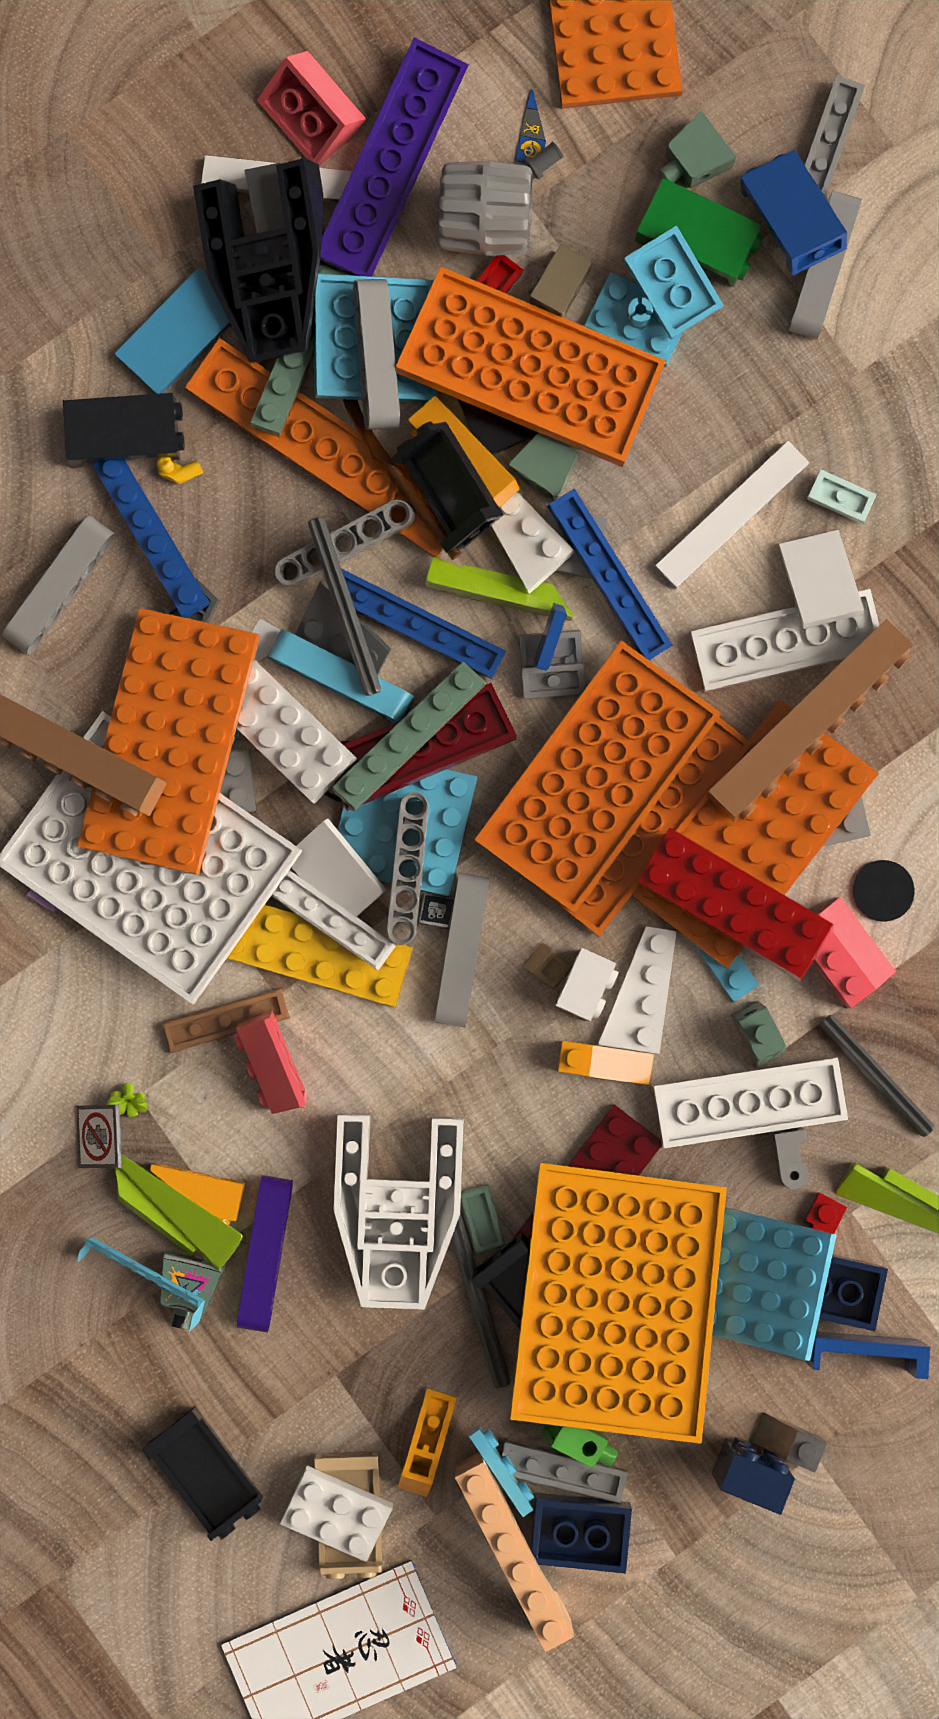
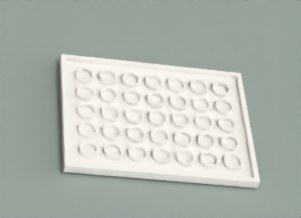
(155, 916)

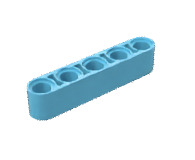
(338, 676)

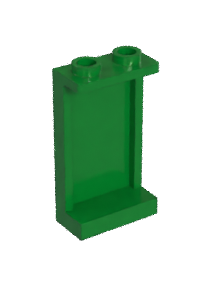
(713, 232)

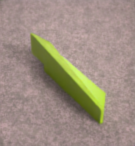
(493, 588)
(891, 1195)
(175, 1215)

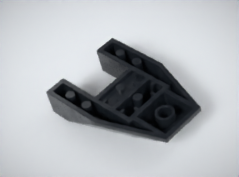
(270, 276)

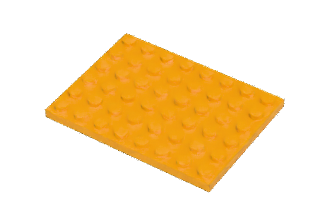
(619, 1303)

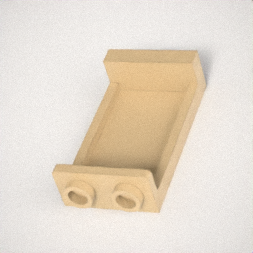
(363, 1472)

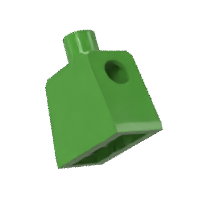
(580, 1444)

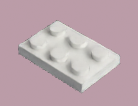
(336, 1513)

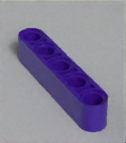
(264, 1253)

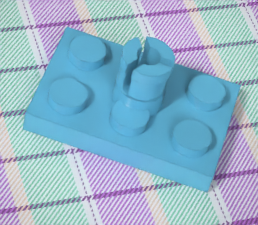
(673, 282)
(629, 318)

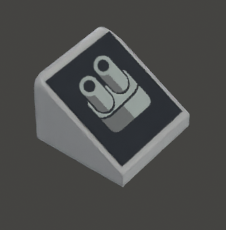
(436, 911)

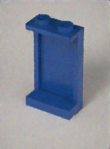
(795, 211)
(914, 1350)

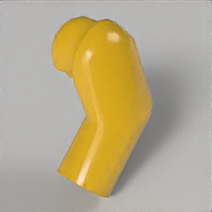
(177, 473)

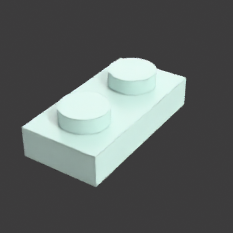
(841, 496)

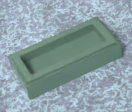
(482, 1219)

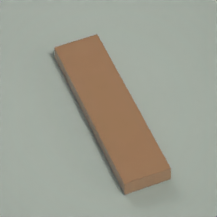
(222, 1020)

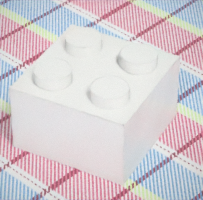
(586, 985)

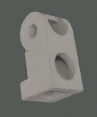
(788, 1157)

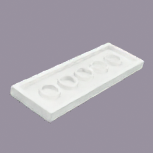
(776, 645)
(291, 736)
(750, 1103)

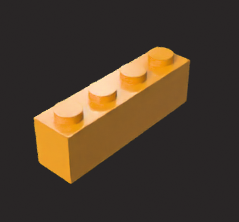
(493, 474)

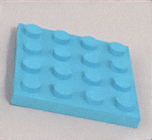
(336, 340)
(375, 826)
(771, 1283)

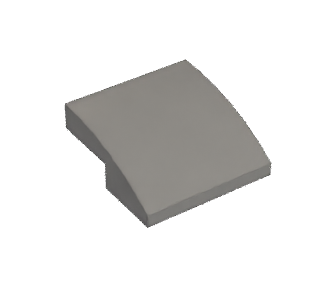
(565, 671)

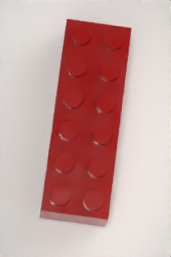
(735, 904)

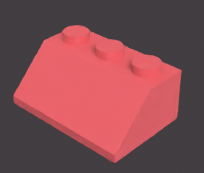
(310, 107)
(850, 957)
(270, 1063)

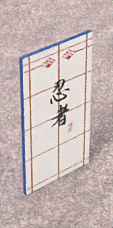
(342, 1651)

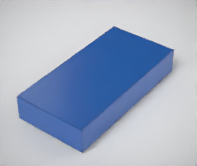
(550, 637)

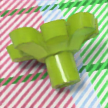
(128, 1100)

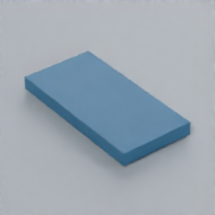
(175, 334)

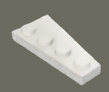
(530, 542)
(641, 1003)

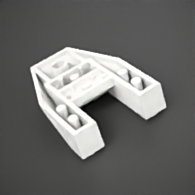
(396, 1228)

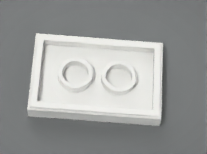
(821, 579)
(337, 869)

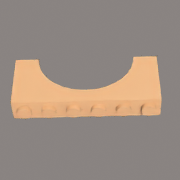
(520, 1567)

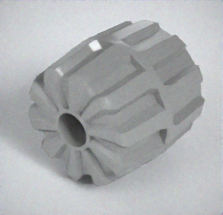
(485, 207)

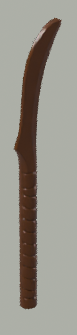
(381, 456)

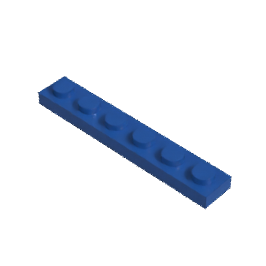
(152, 536)
(609, 575)
(423, 626)

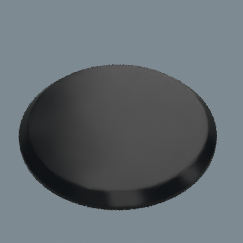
(883, 890)

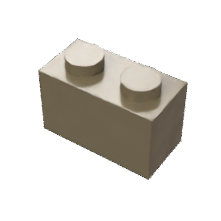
(560, 281)

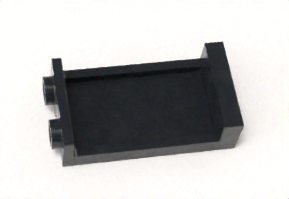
(122, 428)
(448, 484)
(505, 1276)
(204, 1474)

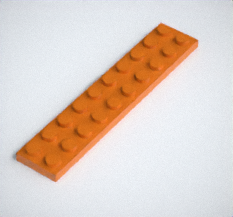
(309, 439)

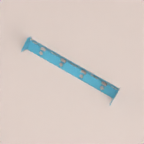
(148, 1274)

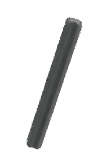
(877, 1075)

